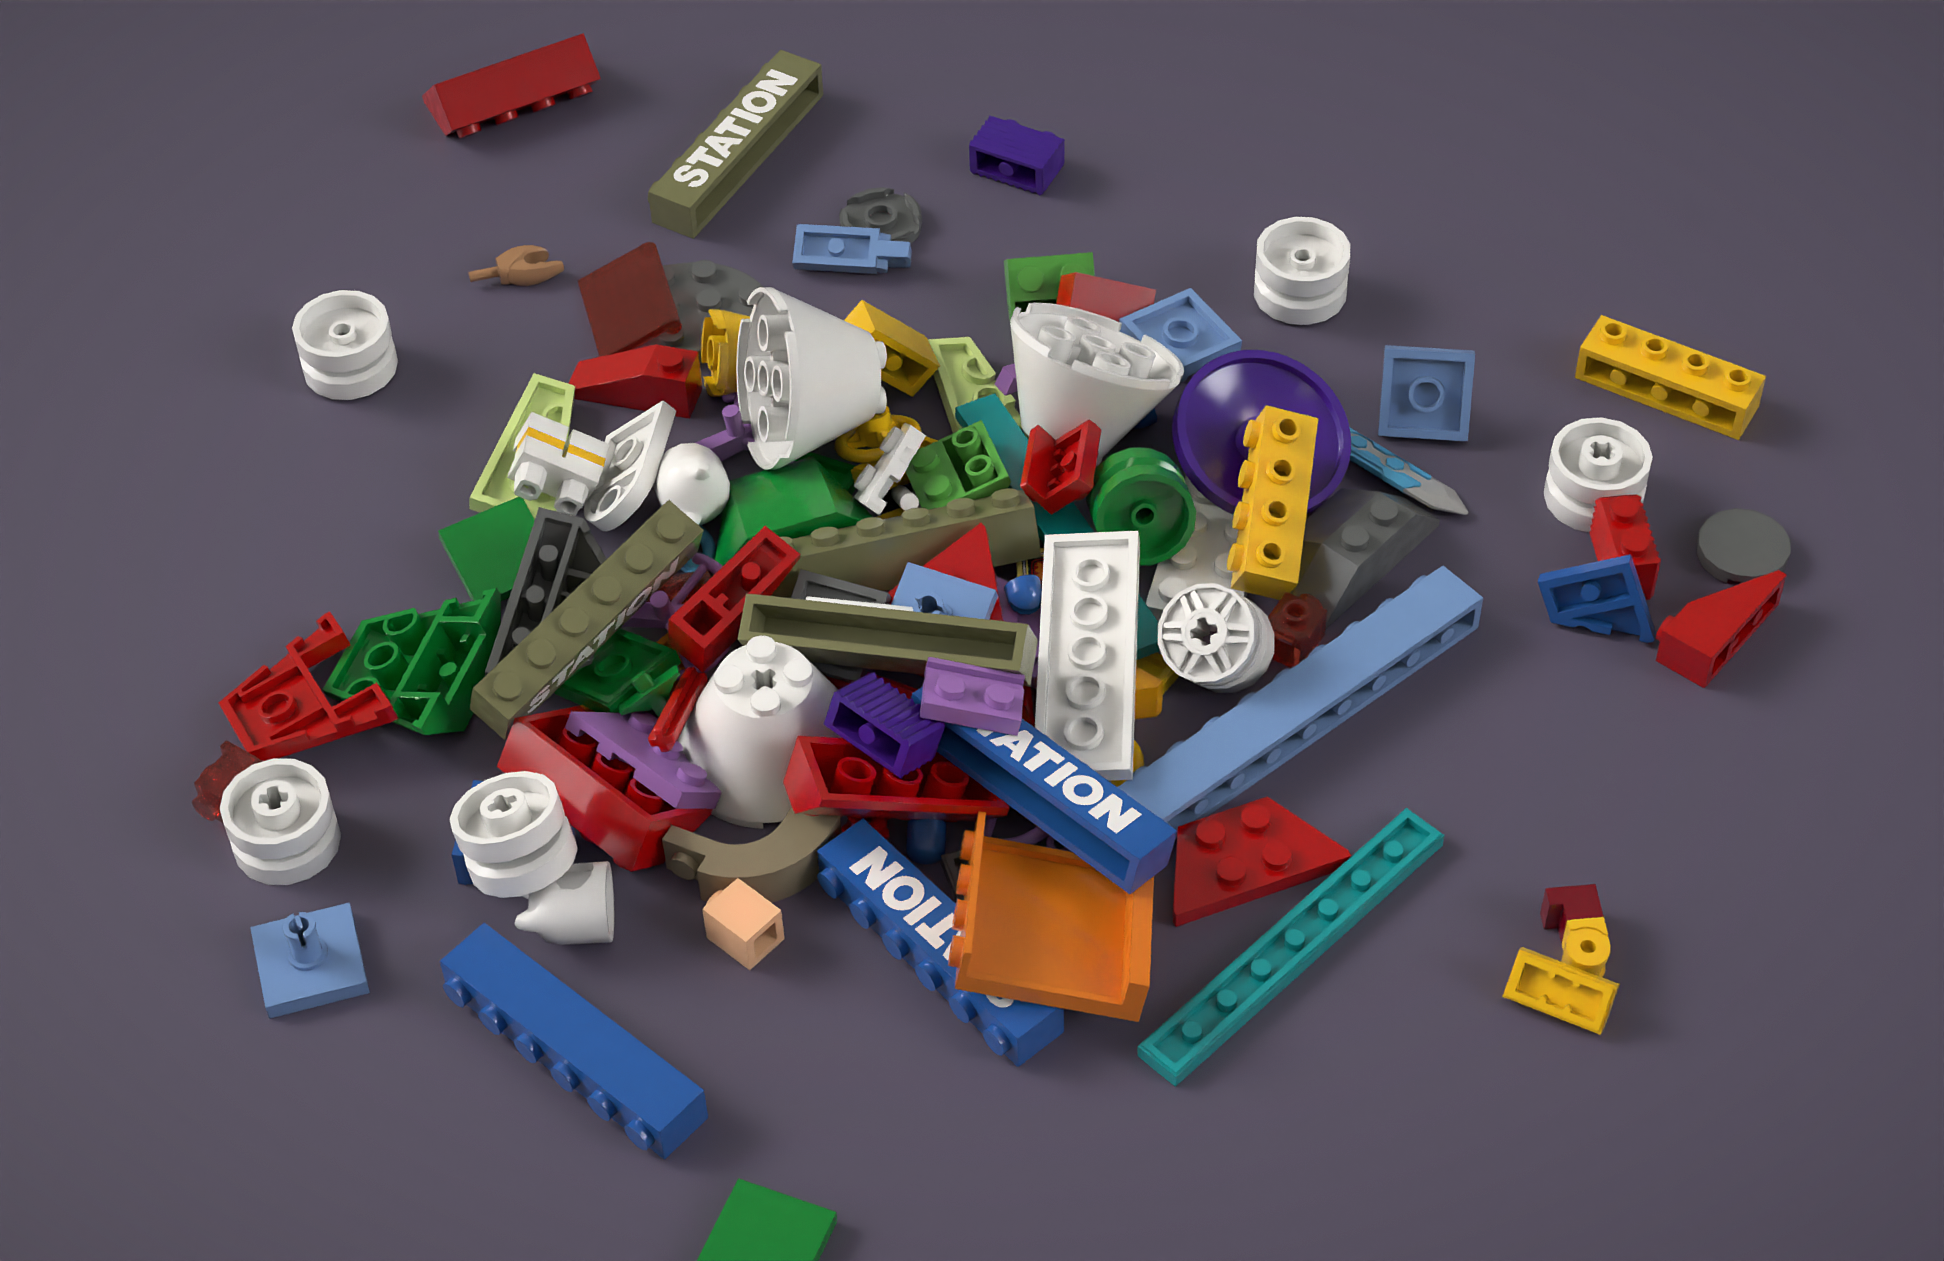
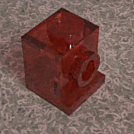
(1300, 622)
(217, 777)

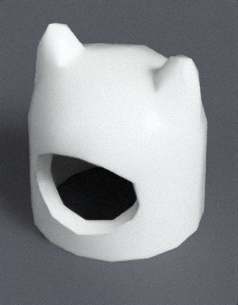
(693, 481)
(574, 907)

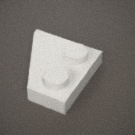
(898, 449)

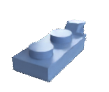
(848, 250)

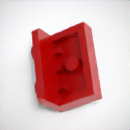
(1060, 468)

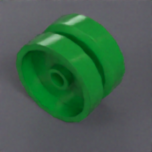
(1147, 495)

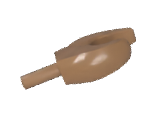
(521, 267)

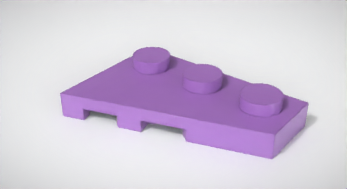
(664, 773)

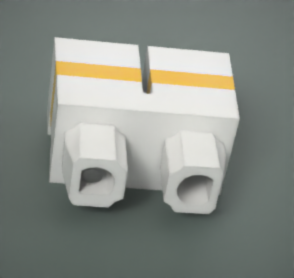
(556, 465)

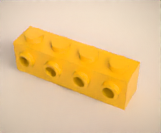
(1670, 377)
(1272, 503)

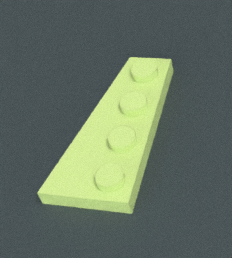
(965, 377)
(544, 397)

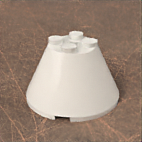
(1083, 369)
(803, 377)
(750, 724)

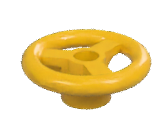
(870, 435)

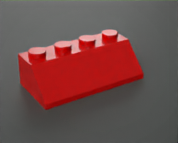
(512, 86)
(841, 780)
(596, 792)

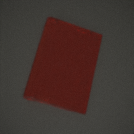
(629, 301)

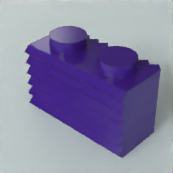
(1016, 154)
(884, 725)

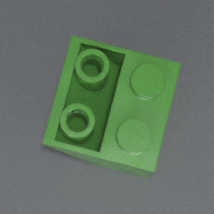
(1039, 277)
(957, 468)

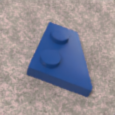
(1599, 597)

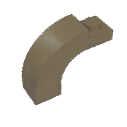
(771, 866)

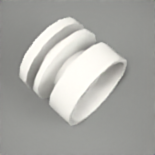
(1237, 651)

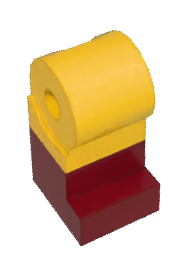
(1580, 926)

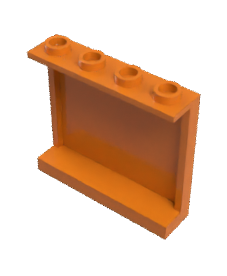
(1049, 929)

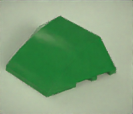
(788, 502)
(422, 661)

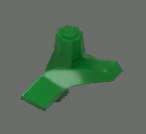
(650, 693)

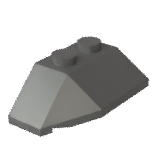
(1355, 544)
(554, 564)

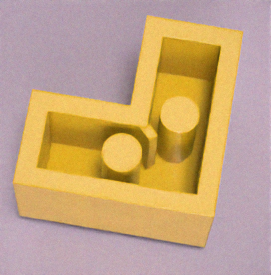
(909, 353)

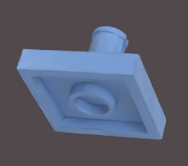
(1185, 328)
(1426, 393)
(943, 594)
(309, 960)

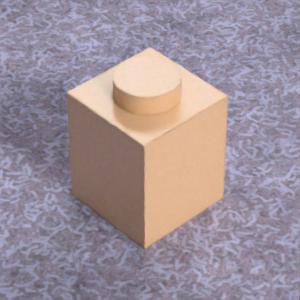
(743, 923)

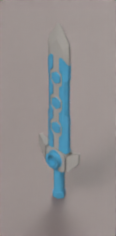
(1404, 475)

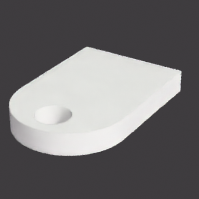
(630, 467)

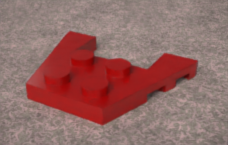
(286, 710)

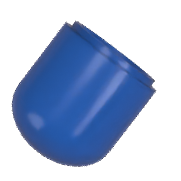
(926, 840)

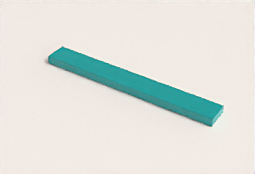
(1012, 448)
(1289, 947)

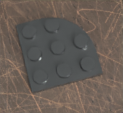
(696, 290)

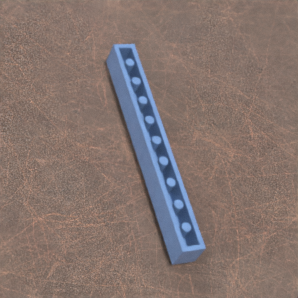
(1307, 700)

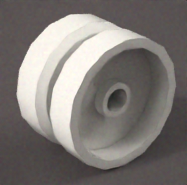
(1301, 270)
(345, 344)
(1592, 462)
(280, 821)
(513, 834)

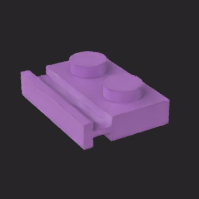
(972, 696)

